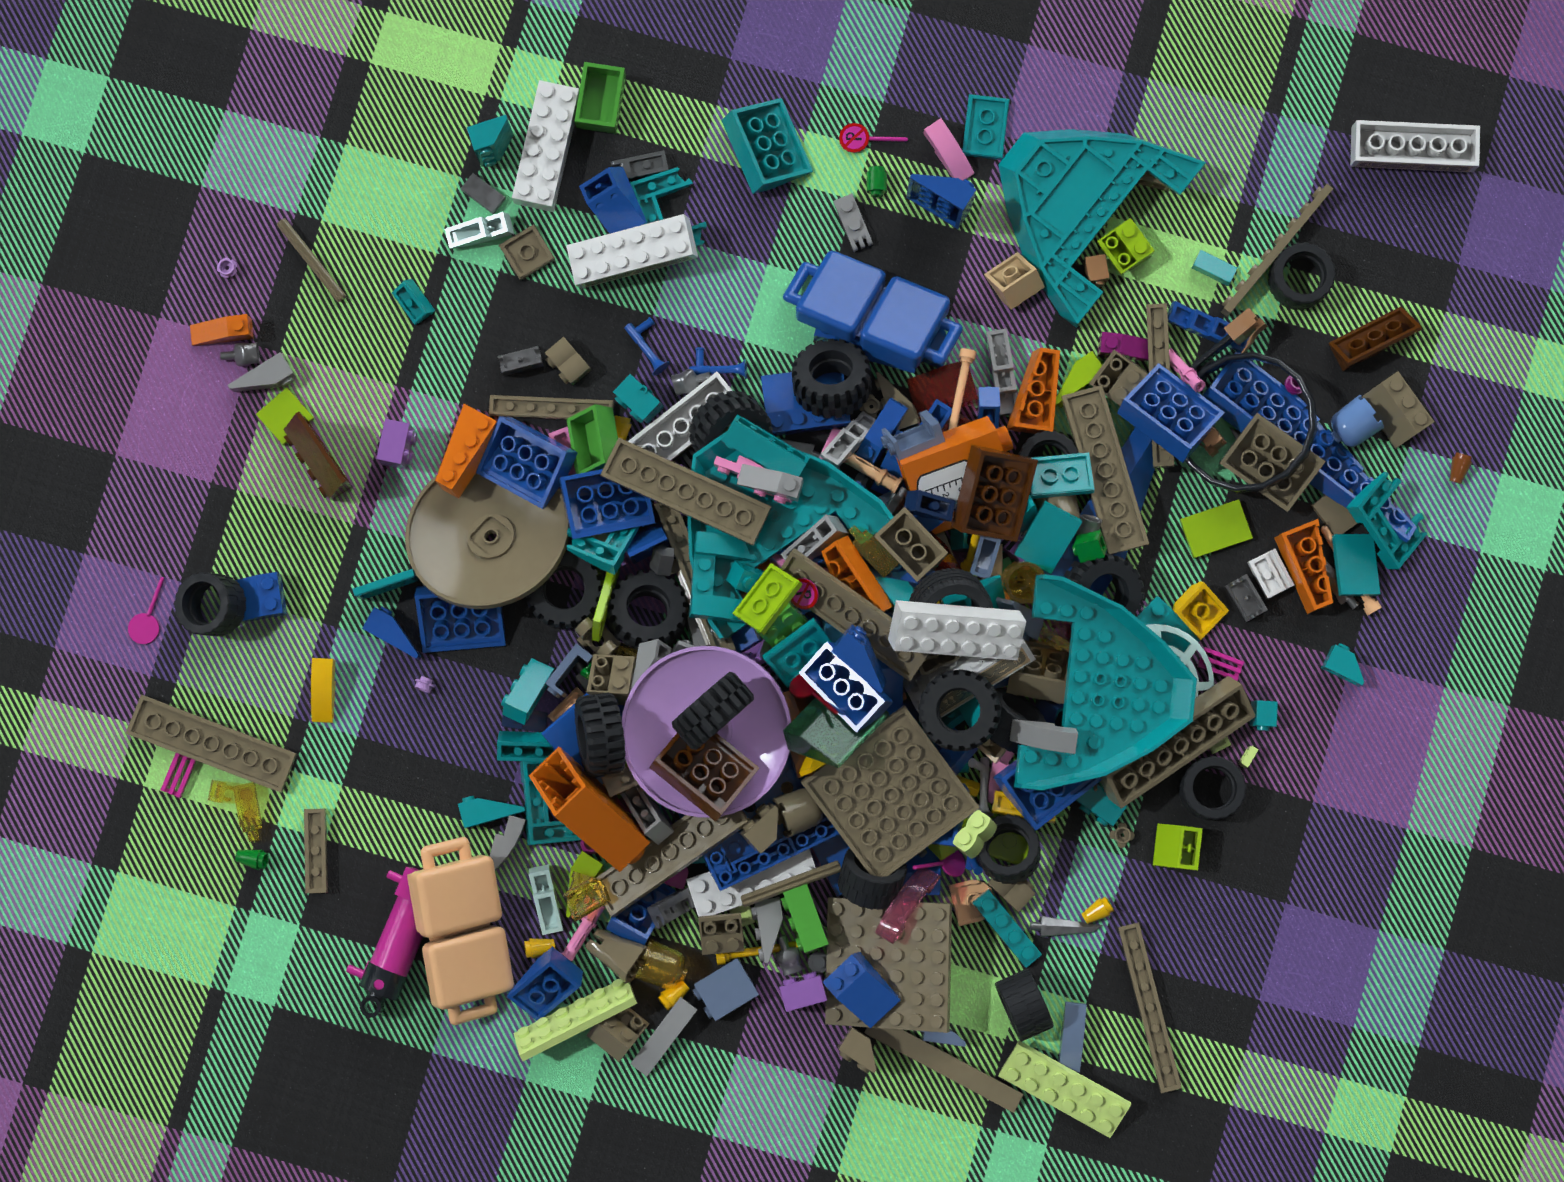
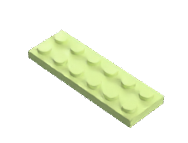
(574, 1018)
(1064, 1089)

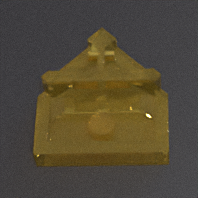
(585, 895)

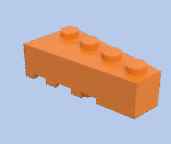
(1037, 394)
(465, 450)
(1306, 564)
(850, 568)

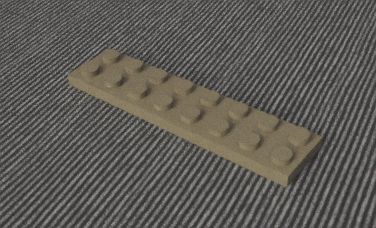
(686, 491)
(1113, 494)
(843, 607)
(211, 743)
(660, 862)

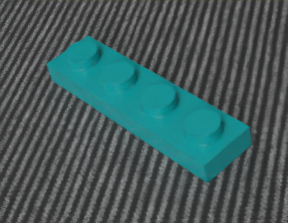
(1006, 928)

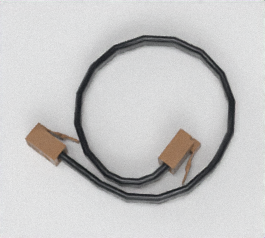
(1243, 327)

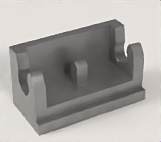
(520, 361)
(1246, 597)
(671, 907)

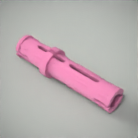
(1187, 373)
(585, 927)

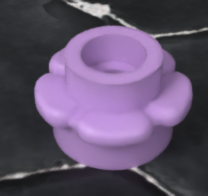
(221, 267)
(424, 684)

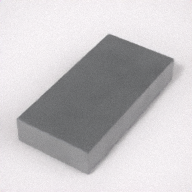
(483, 193)

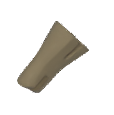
(618, 954)

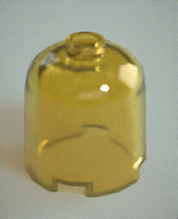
(1023, 591)
(662, 966)

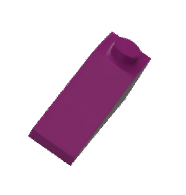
(1129, 346)

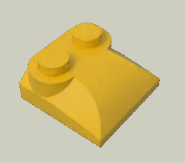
(1199, 609)

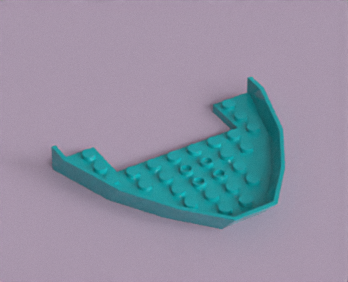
(1064, 191)
(822, 493)
(1120, 689)

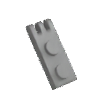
(852, 221)

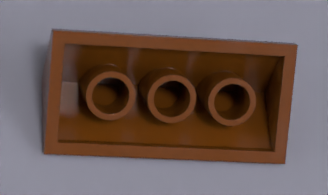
(1374, 338)

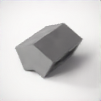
(662, 560)

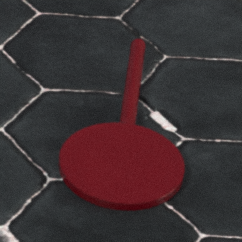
(801, 689)

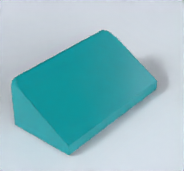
(1214, 268)
(413, 301)

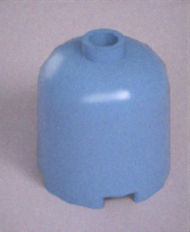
(1355, 423)

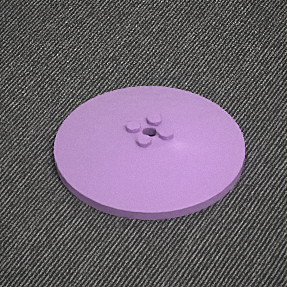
(672, 687)

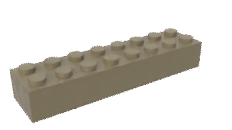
(1215, 716)

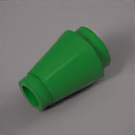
(253, 858)

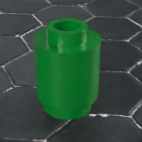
(876, 181)

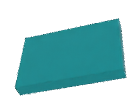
(985, 127)
(1062, 476)
(1048, 537)
(1355, 565)
(385, 584)
(796, 651)

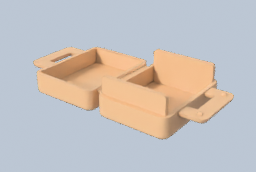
(454, 910)

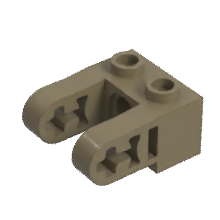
(584, 631)

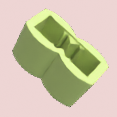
(977, 831)

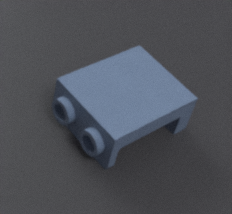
(914, 439)
(565, 668)
(725, 990)

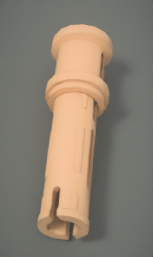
(880, 476)

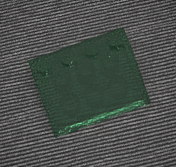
(825, 735)

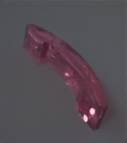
(905, 903)

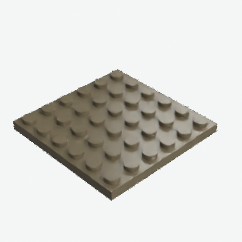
(891, 795)
(913, 966)

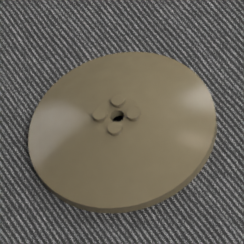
(457, 562)

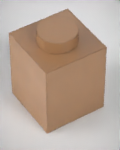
(1096, 269)

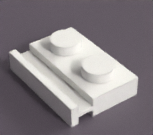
(1270, 573)

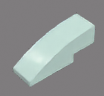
(479, 230)
(545, 899)

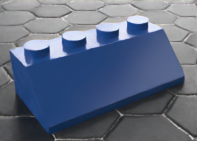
(844, 689)

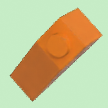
(222, 330)

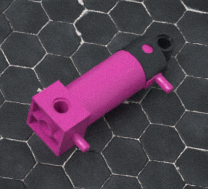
(394, 952)

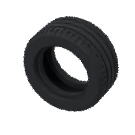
(950, 582)

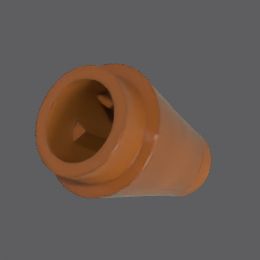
(1459, 467)

